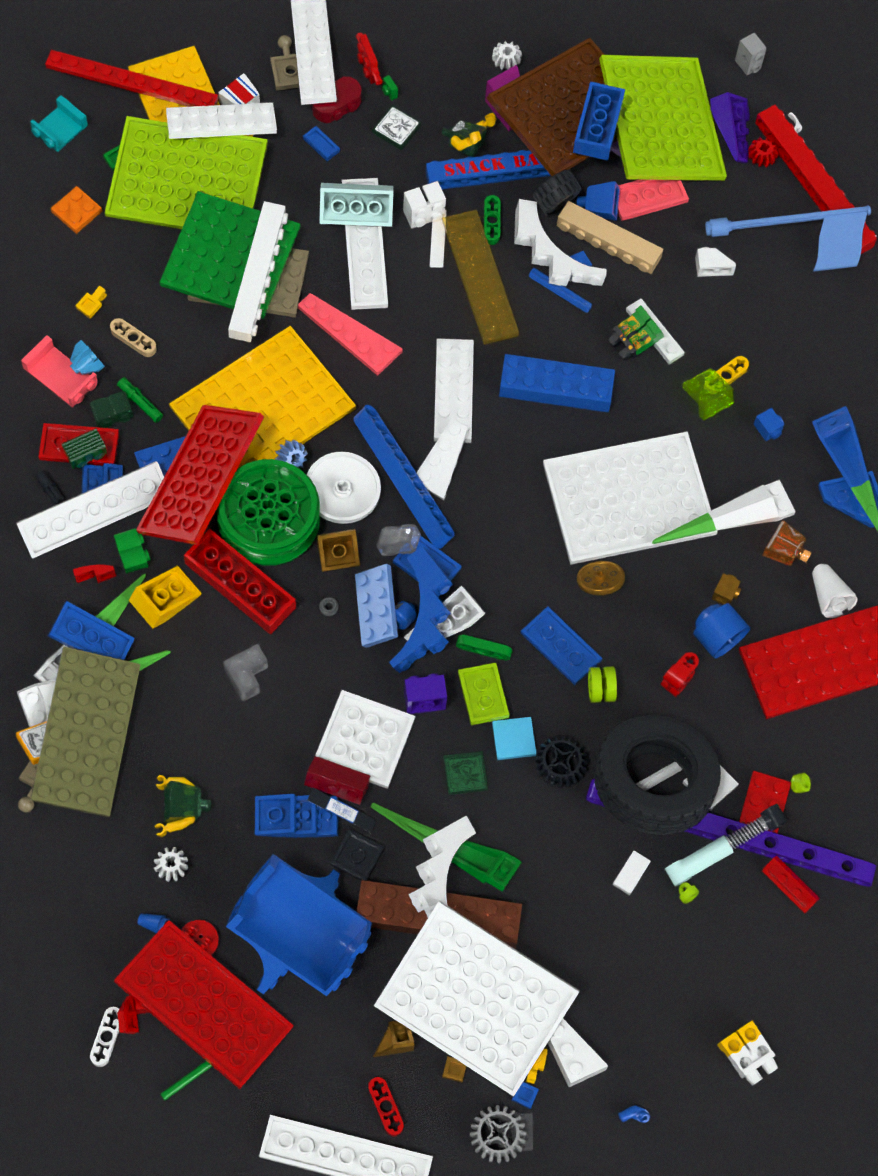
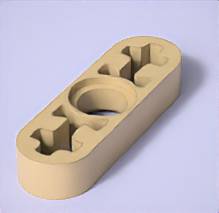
(136, 345)

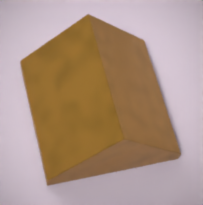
(338, 550)

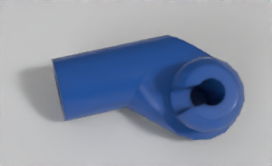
(635, 1112)

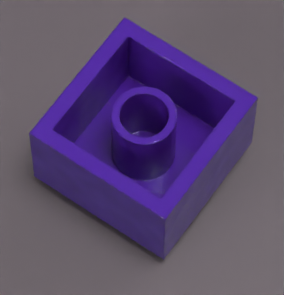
(425, 694)

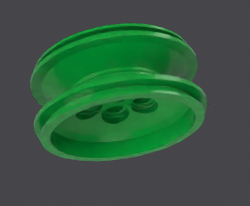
(283, 539)

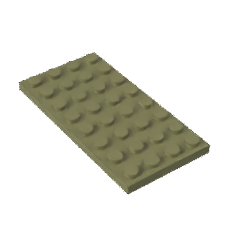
(85, 732)

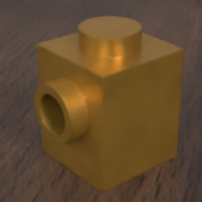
(726, 589)

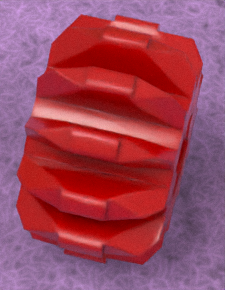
(763, 152)

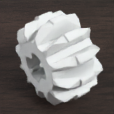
(506, 55)
(162, 866)

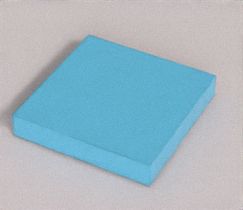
(514, 738)

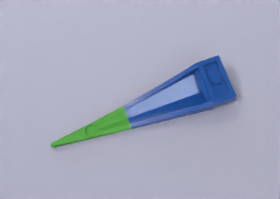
(843, 445)

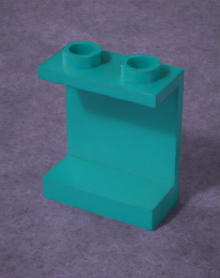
(60, 125)

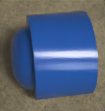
(720, 629)

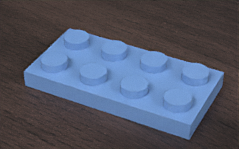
(376, 605)

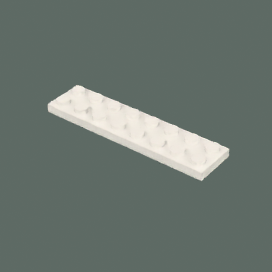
(313, 51)
(366, 261)
(90, 510)
(337, 1152)

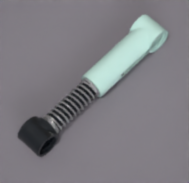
(723, 846)

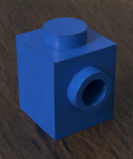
(769, 424)

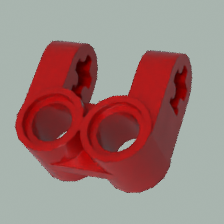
(680, 674)

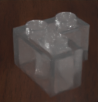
(242, 669)

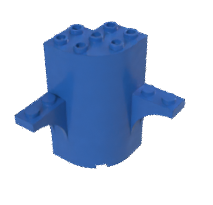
(299, 926)

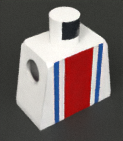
(239, 92)

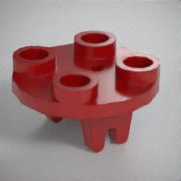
(201, 927)

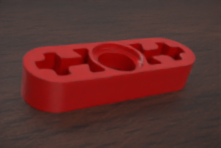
(386, 1123)

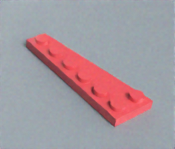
(358, 339)

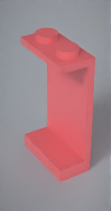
(54, 371)

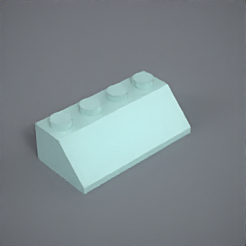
(356, 204)

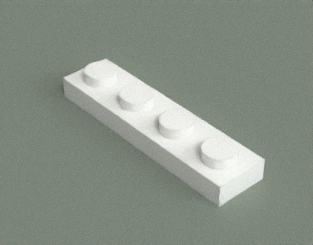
(667, 345)

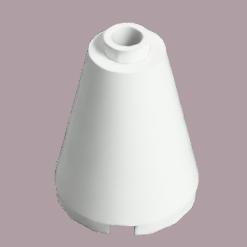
(832, 592)

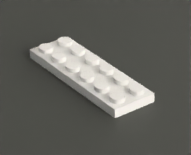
(221, 120)
(453, 385)

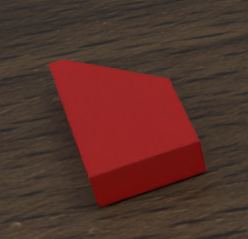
(128, 1017)

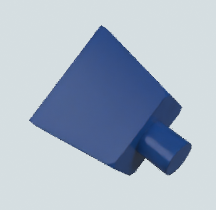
(601, 200)

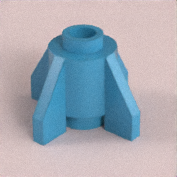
(84, 360)

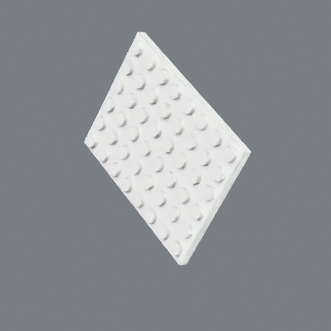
(626, 496)
(476, 998)

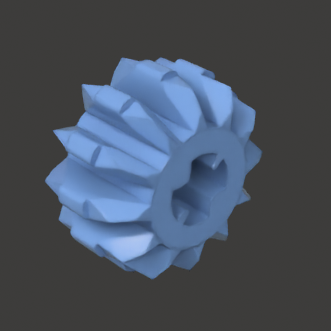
(292, 453)

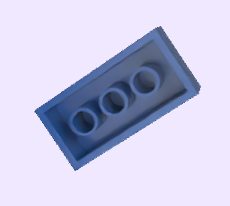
(598, 121)

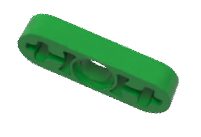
(496, 213)
(484, 647)

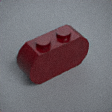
(348, 100)

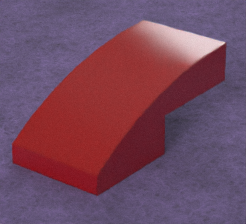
(101, 572)

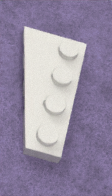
(442, 459)

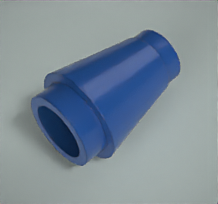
(152, 921)

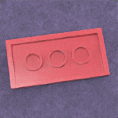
(649, 196)

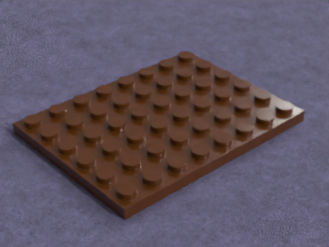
(549, 103)

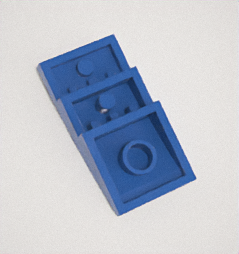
(293, 817)

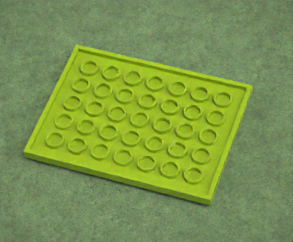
(664, 118)
(161, 175)

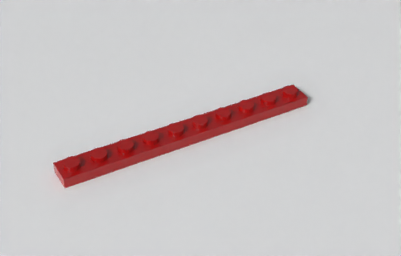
(129, 80)

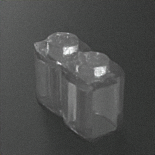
(398, 540)

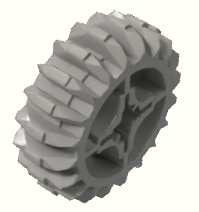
(483, 1145)

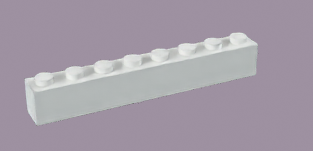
(257, 272)

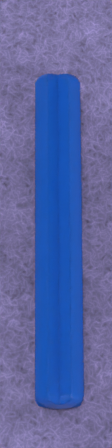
(561, 291)

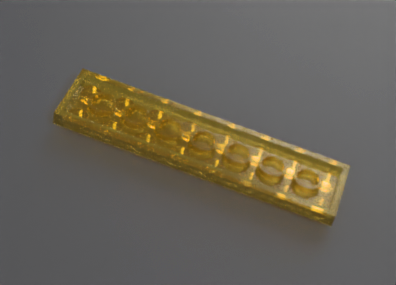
(480, 277)

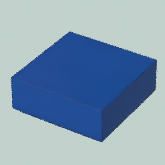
(525, 1095)

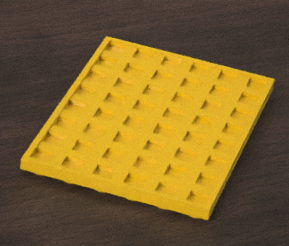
(282, 384)

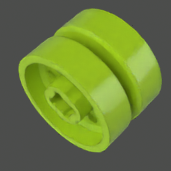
(602, 684)

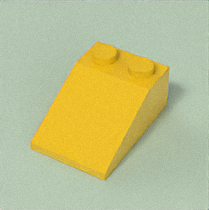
(164, 596)

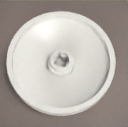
(345, 487)

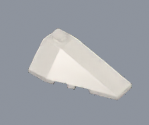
(463, 610)

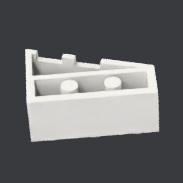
(574, 1055)

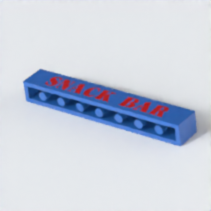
(485, 169)

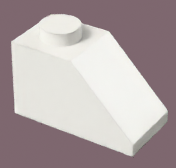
(713, 263)

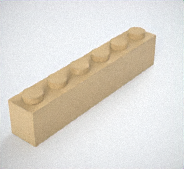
(609, 237)

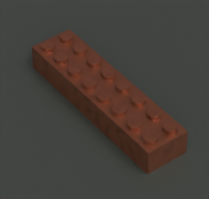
(393, 910)

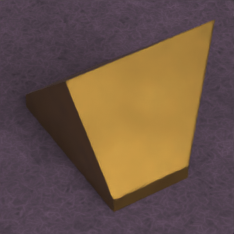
(395, 1040)

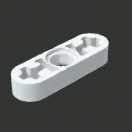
(96, 1049)

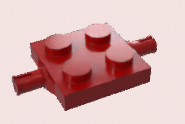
(368, 59)

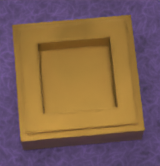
(454, 1070)

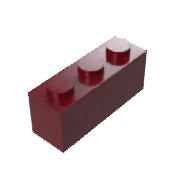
(337, 780)

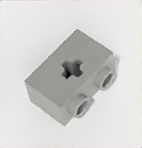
(750, 54)

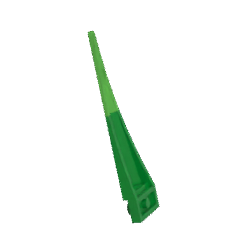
(478, 860)

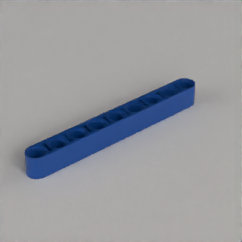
(404, 476)

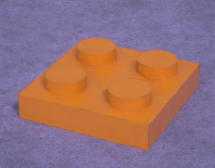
(76, 209)

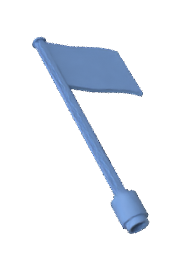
(838, 240)

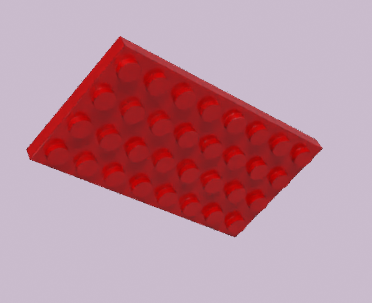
(200, 474)
(814, 662)
(204, 1004)

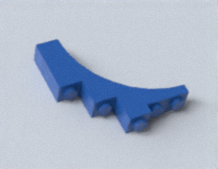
(431, 612)

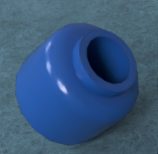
(405, 614)

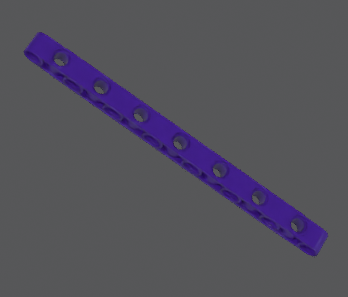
(786, 848)

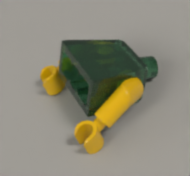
(468, 136)
(181, 803)

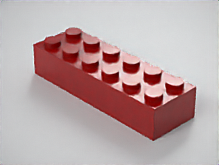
(240, 581)

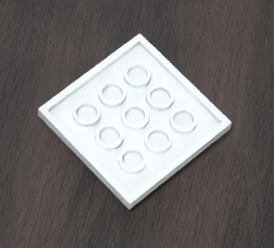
(366, 737)

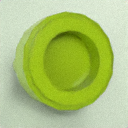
(800, 783)
(689, 894)

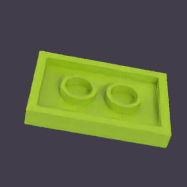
(483, 693)

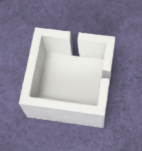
(420, 211)

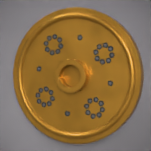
(600, 578)

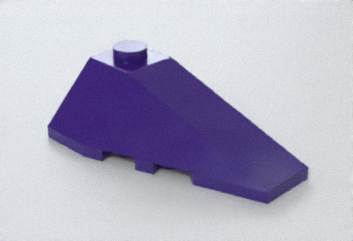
(731, 116)

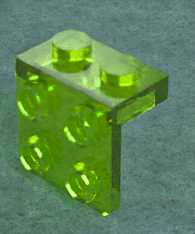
(709, 392)

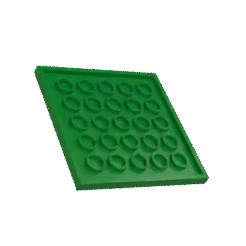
(215, 251)

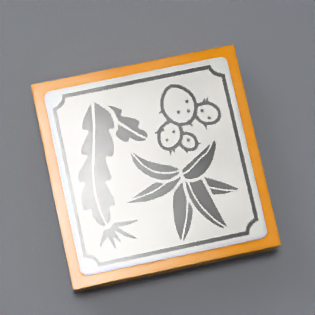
(31, 741)

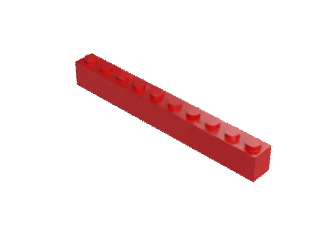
(806, 167)

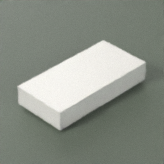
(631, 872)

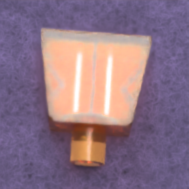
(786, 545)

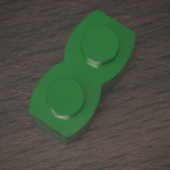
(131, 550)

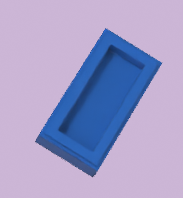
(321, 143)

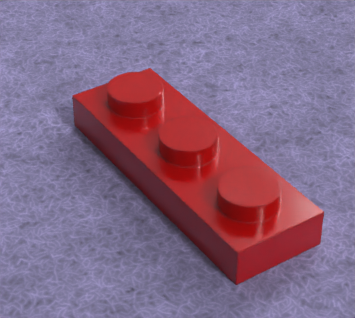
(790, 884)

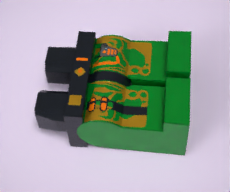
(636, 333)

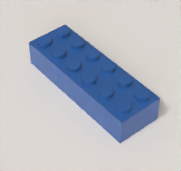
(557, 383)

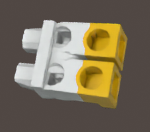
(748, 1052)

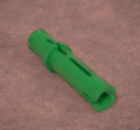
(134, 394)

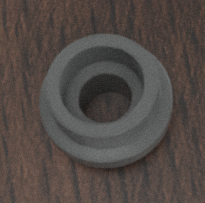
(328, 601)

